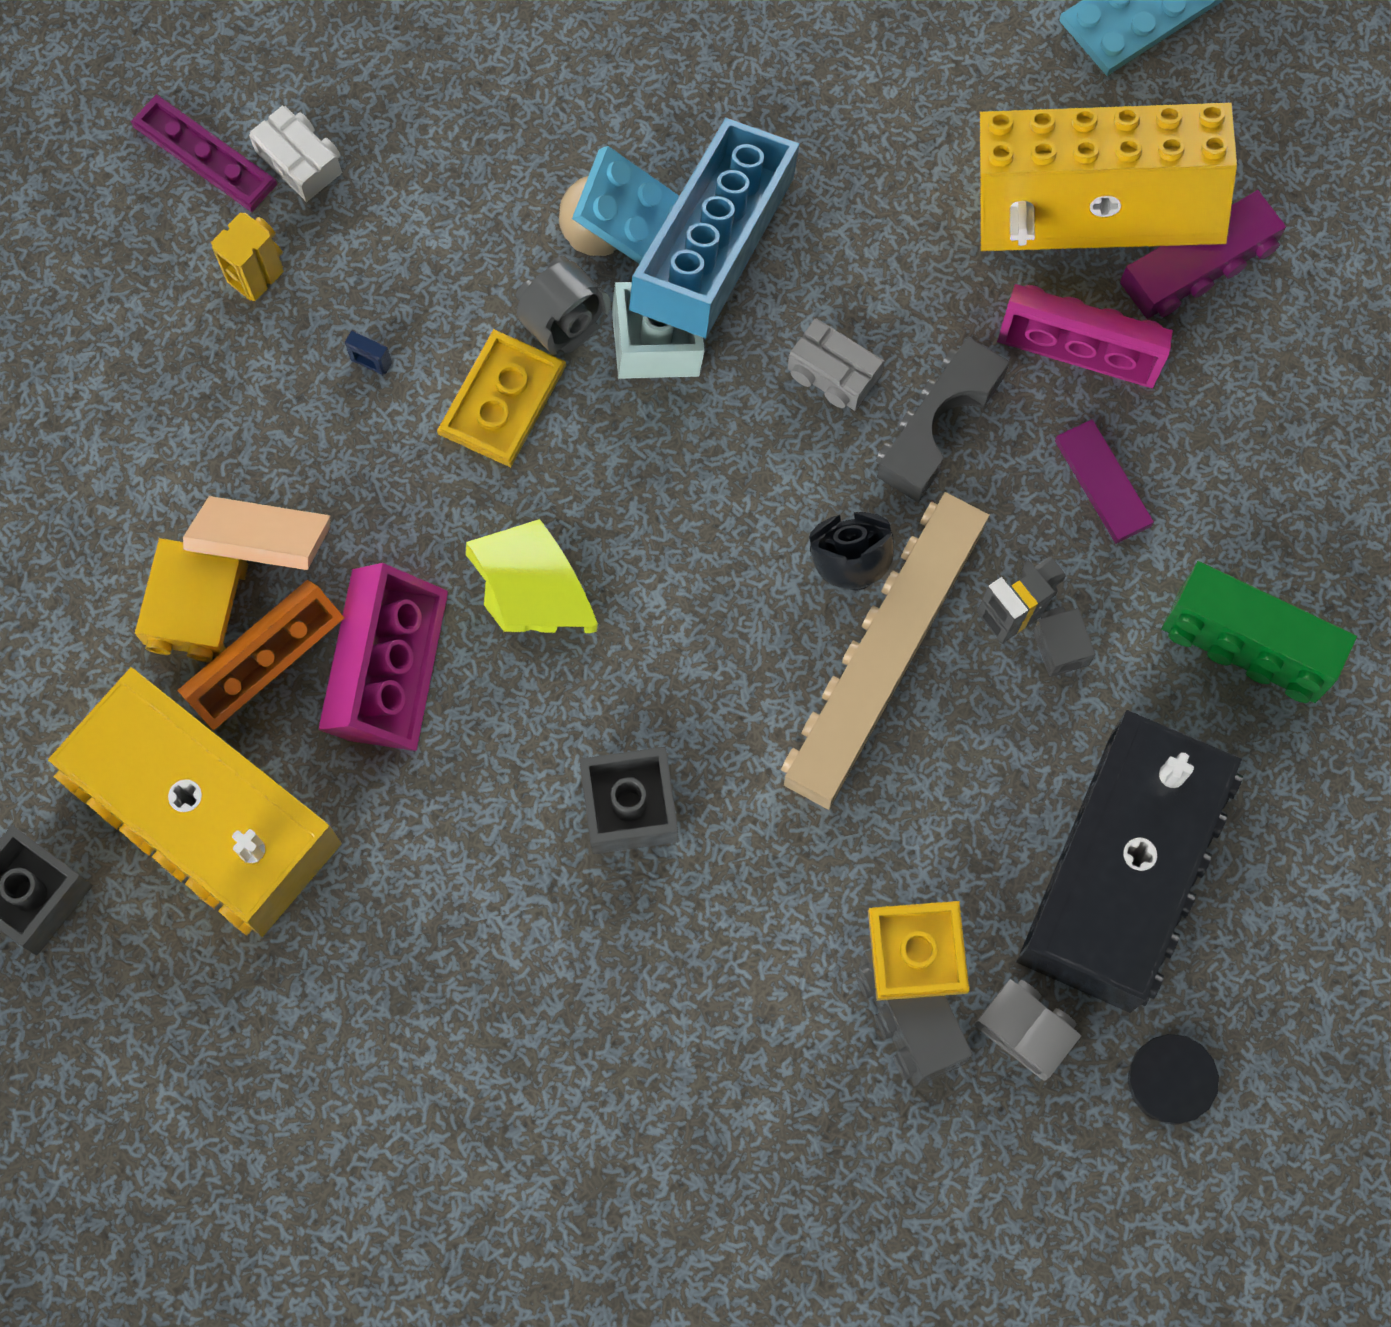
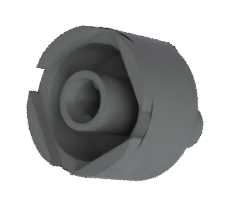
(562, 306)

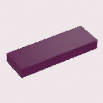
(1104, 481)

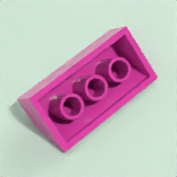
(1085, 335)
(383, 658)

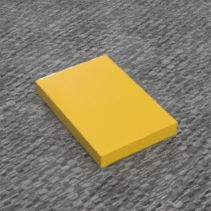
(501, 398)

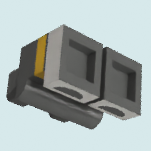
(1015, 607)

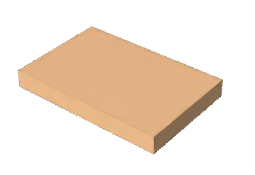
(257, 533)

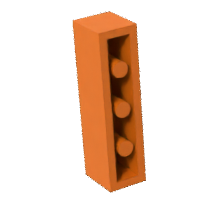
(260, 654)

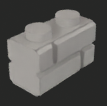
(834, 365)

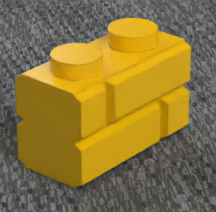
(248, 255)

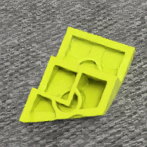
(530, 581)

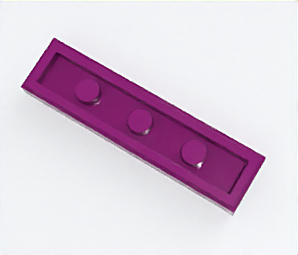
(204, 153)

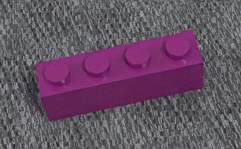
(1174, 272)

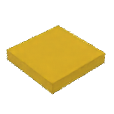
(918, 950)

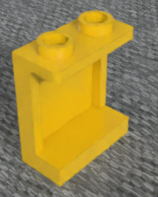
(188, 601)

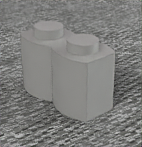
(1028, 1028)

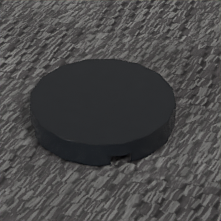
(1173, 1079)

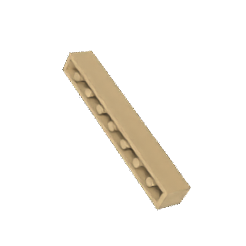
(885, 651)

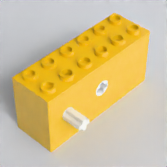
(1106, 177)
(194, 804)

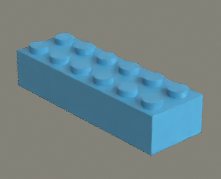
(713, 228)

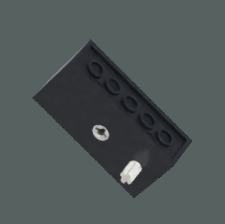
(1113, 920)

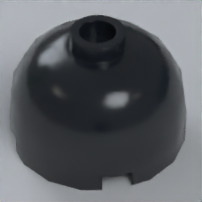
(852, 551)

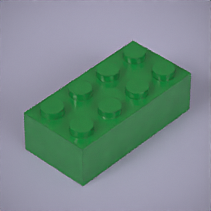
(1258, 634)

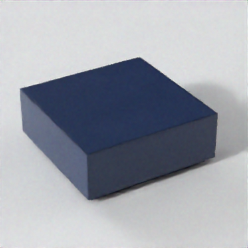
(368, 353)

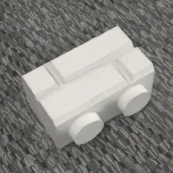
(295, 152)

